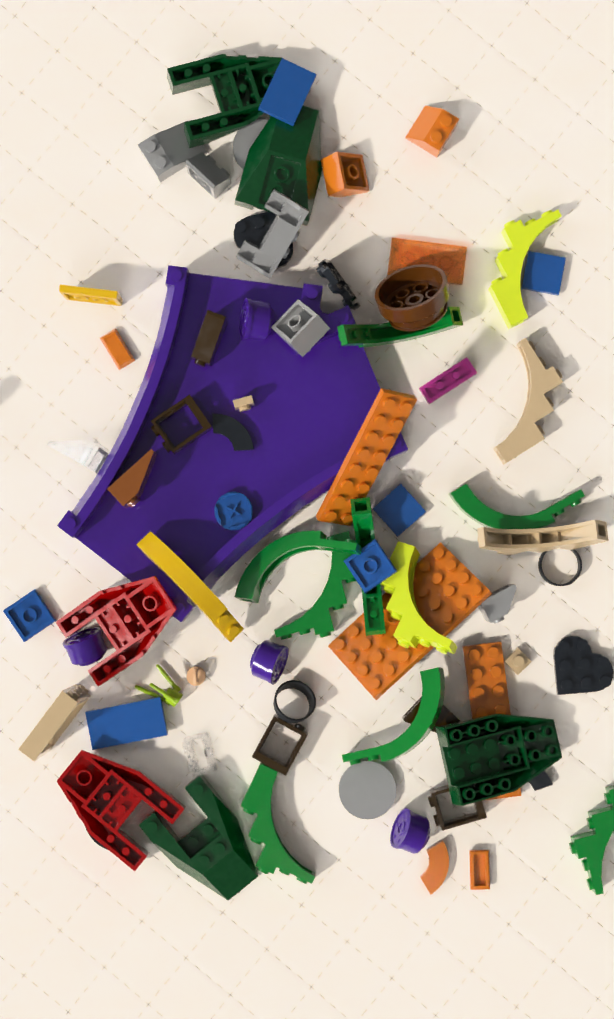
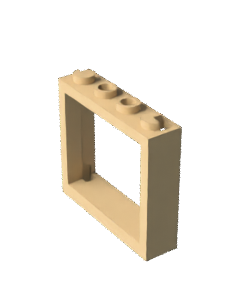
(54, 722)

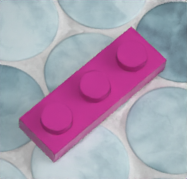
(447, 380)

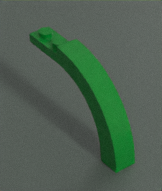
(382, 334)
(482, 514)
(365, 534)
(274, 554)
(430, 707)

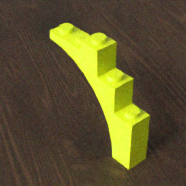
(507, 291)
(403, 607)

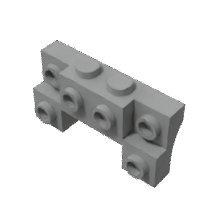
(278, 238)

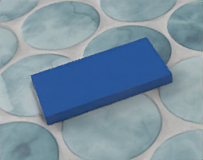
(126, 723)

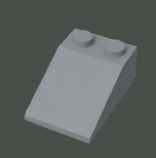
(168, 151)

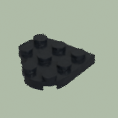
(254, 229)
(337, 283)
(578, 668)

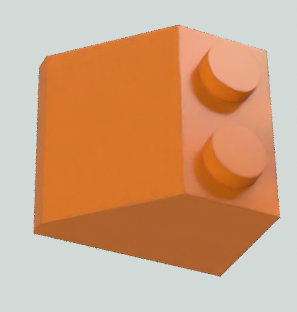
(432, 129)
(344, 174)

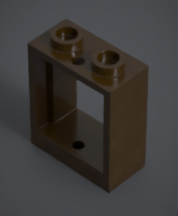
(157, 429)
(271, 761)
(438, 818)

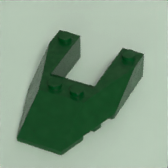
(238, 88)
(213, 850)

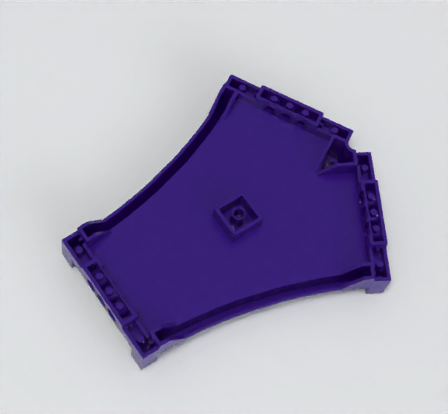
(298, 426)

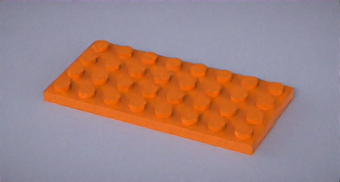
(444, 597)

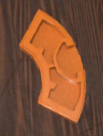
(437, 868)

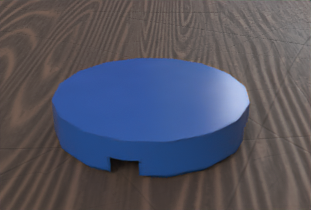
(233, 511)

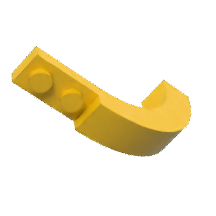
(191, 585)

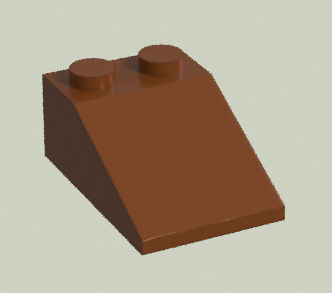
(132, 483)

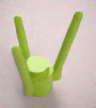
(170, 696)

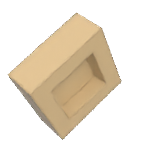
(244, 403)
(517, 661)

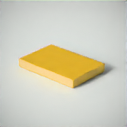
(91, 295)

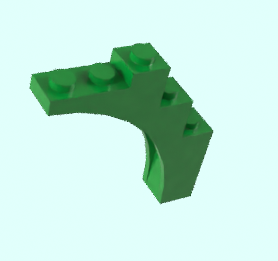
(332, 596)
(263, 829)
(592, 844)

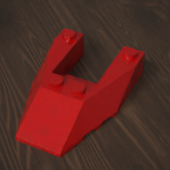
(130, 618)
(106, 796)

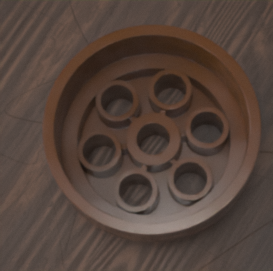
(413, 297)

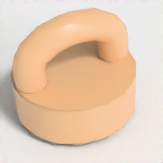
(196, 675)

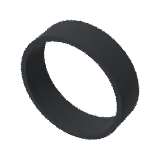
(565, 584)

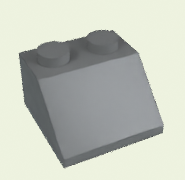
(208, 174)
(300, 327)
(498, 604)

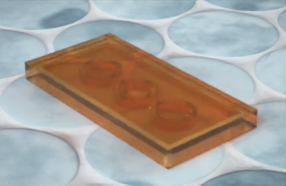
(444, 256)

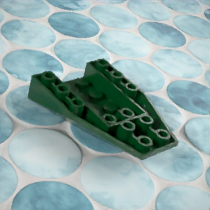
(283, 160)
(495, 754)

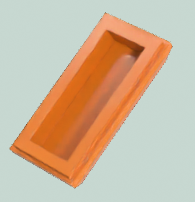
(117, 349)
(479, 869)

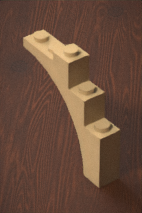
(537, 405)
(543, 539)

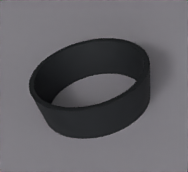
(302, 687)

